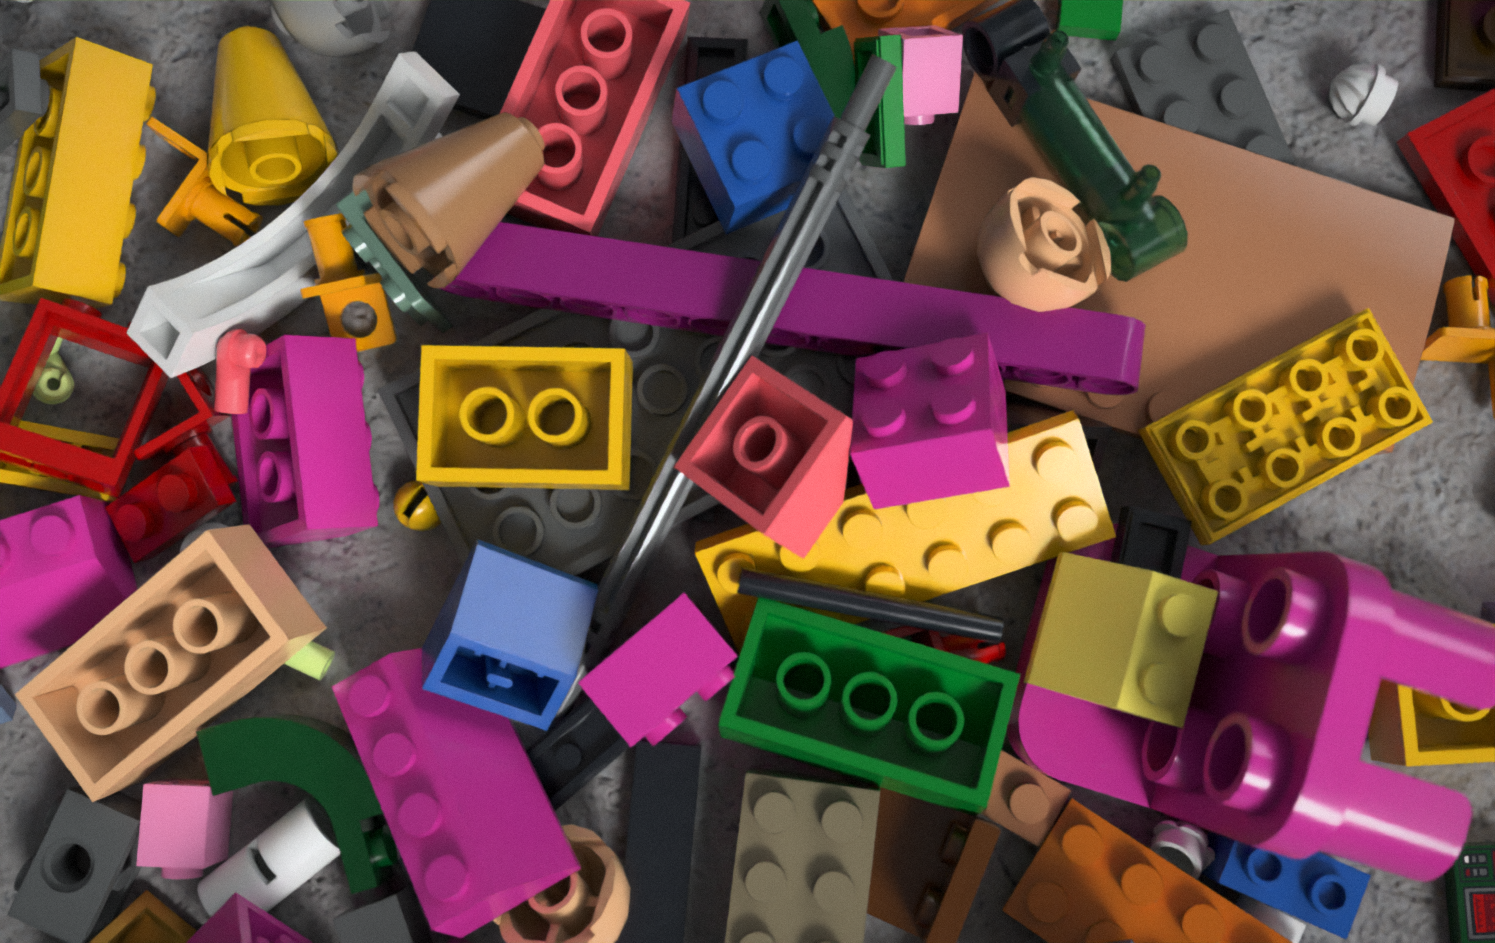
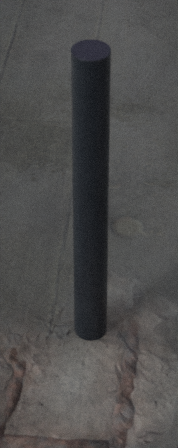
(869, 605)

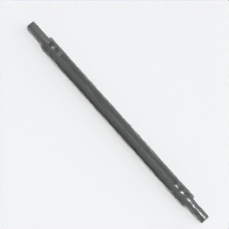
(744, 337)

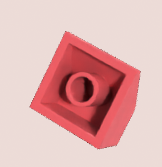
(773, 456)

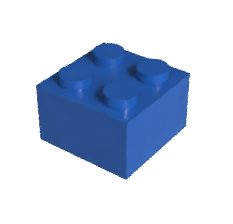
(753, 133)

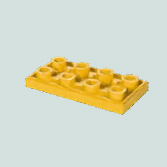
(1285, 427)

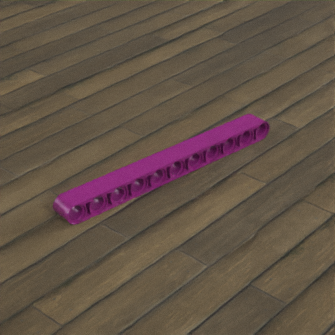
(821, 313)

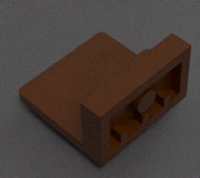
(927, 866)

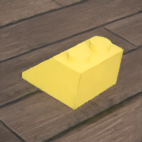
(1121, 637)

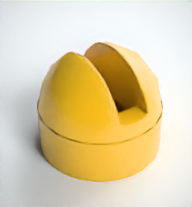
(424, 516)

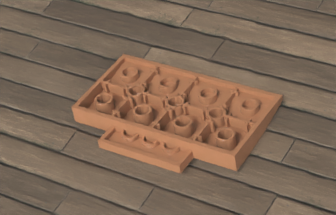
(1262, 269)

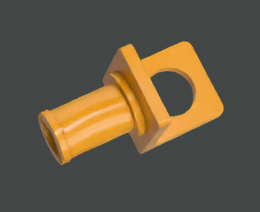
(199, 198)
(343, 283)
(1469, 331)

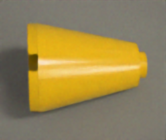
(264, 123)

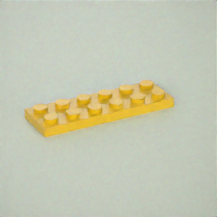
(936, 543)

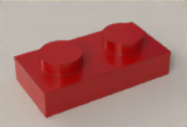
(170, 503)

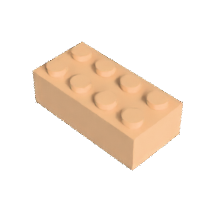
(170, 660)

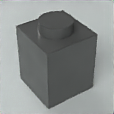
(383, 917)

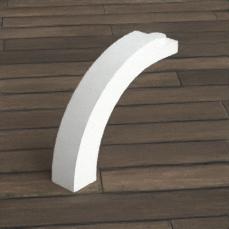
(263, 276)

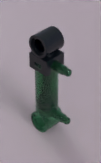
(1039, 89)

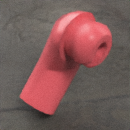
(235, 357)

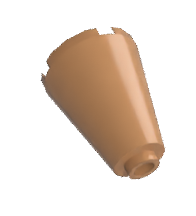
(450, 193)

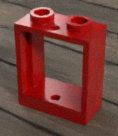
(55, 458)

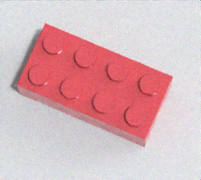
(590, 96)

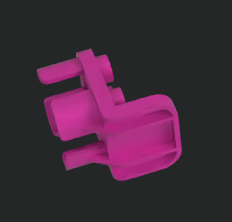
(1280, 714)

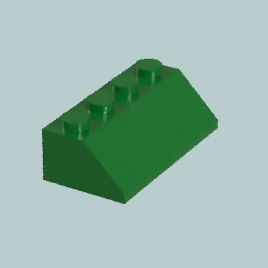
(869, 706)

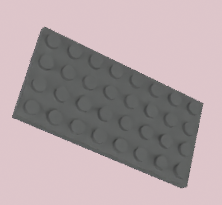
(584, 526)

